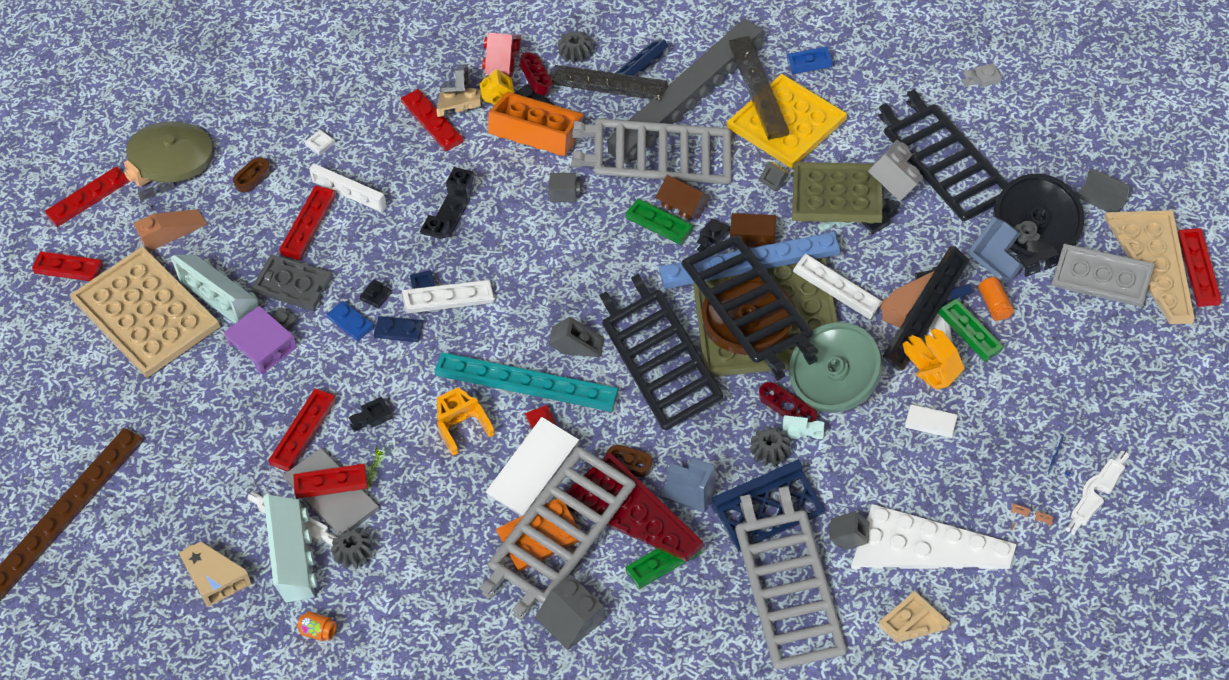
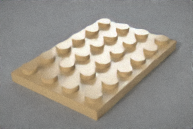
(144, 311)

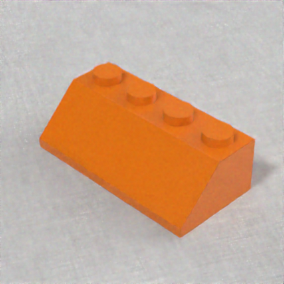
(533, 123)

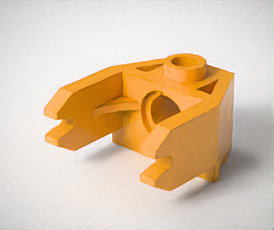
(935, 370)
(454, 408)

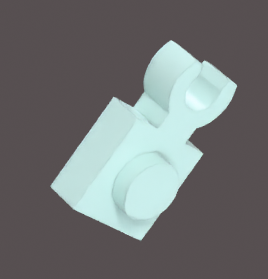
(800, 427)

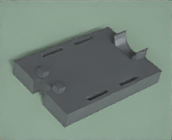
(291, 282)

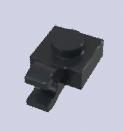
(887, 212)
(712, 233)
(372, 413)

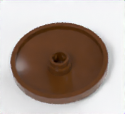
(722, 336)

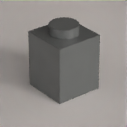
(563, 187)
(849, 530)

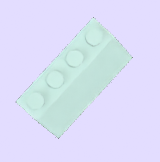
(214, 287)
(290, 548)

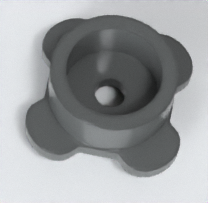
(1031, 228)

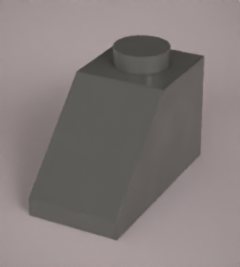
(575, 339)

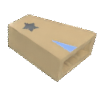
(213, 573)

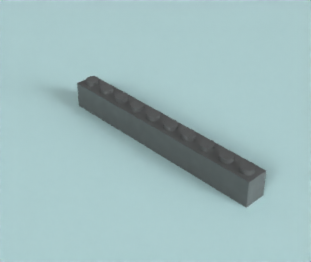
(688, 88)

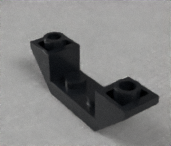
(459, 190)

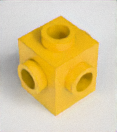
(495, 87)

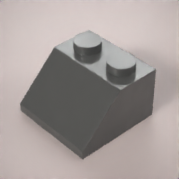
(570, 612)

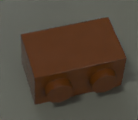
(682, 197)
(754, 229)

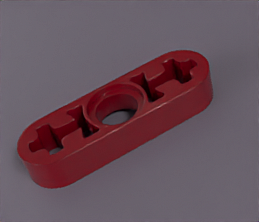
(535, 73)
(784, 397)

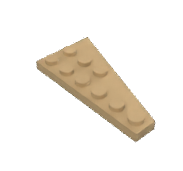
(1154, 239)

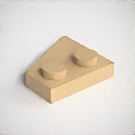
(459, 100)
(912, 619)

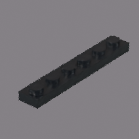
(927, 305)

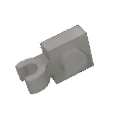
(984, 75)

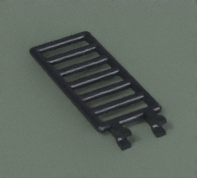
(940, 187)
(710, 294)
(637, 372)

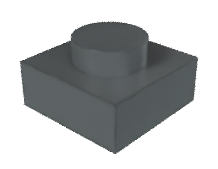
(773, 176)
(285, 318)

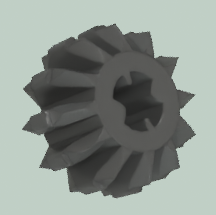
(575, 46)
(770, 446)
(352, 547)

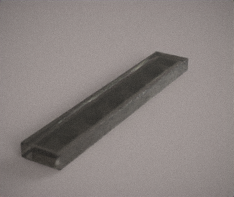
(608, 82)
(758, 87)

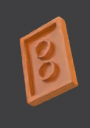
(546, 528)

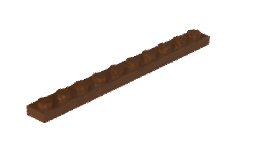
(66, 509)

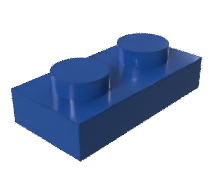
(809, 60)
(350, 321)

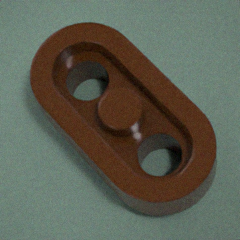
(250, 176)
(632, 458)

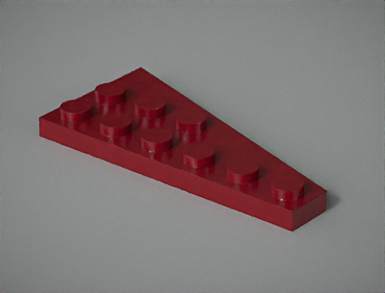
(641, 513)

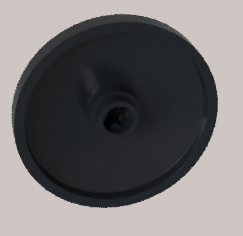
(1048, 205)

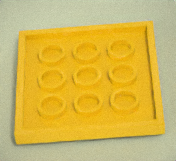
(806, 116)

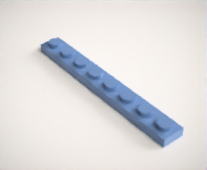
(768, 255)

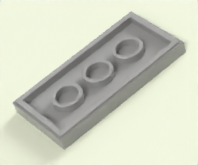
(1103, 275)
(336, 509)

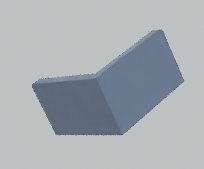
(992, 249)
(691, 486)

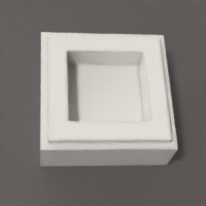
(320, 142)

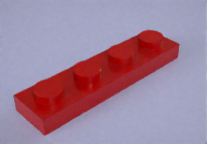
(426, 115)
(86, 196)
(307, 222)
(1199, 267)
(302, 430)

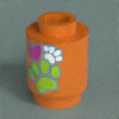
(316, 626)

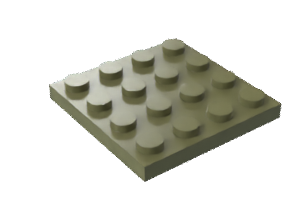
(836, 193)

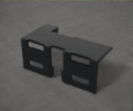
(1038, 256)

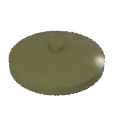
(170, 151)

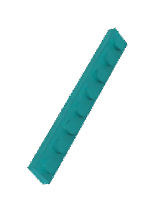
(526, 382)

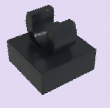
(375, 294)

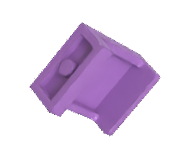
(261, 339)

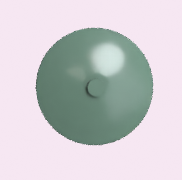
(845, 369)

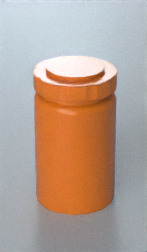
(996, 299)

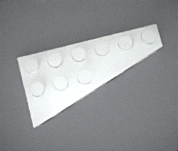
(919, 543)

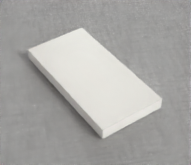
(532, 466)

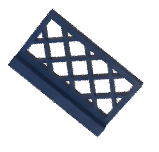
(763, 486)

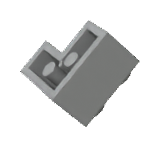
(894, 170)

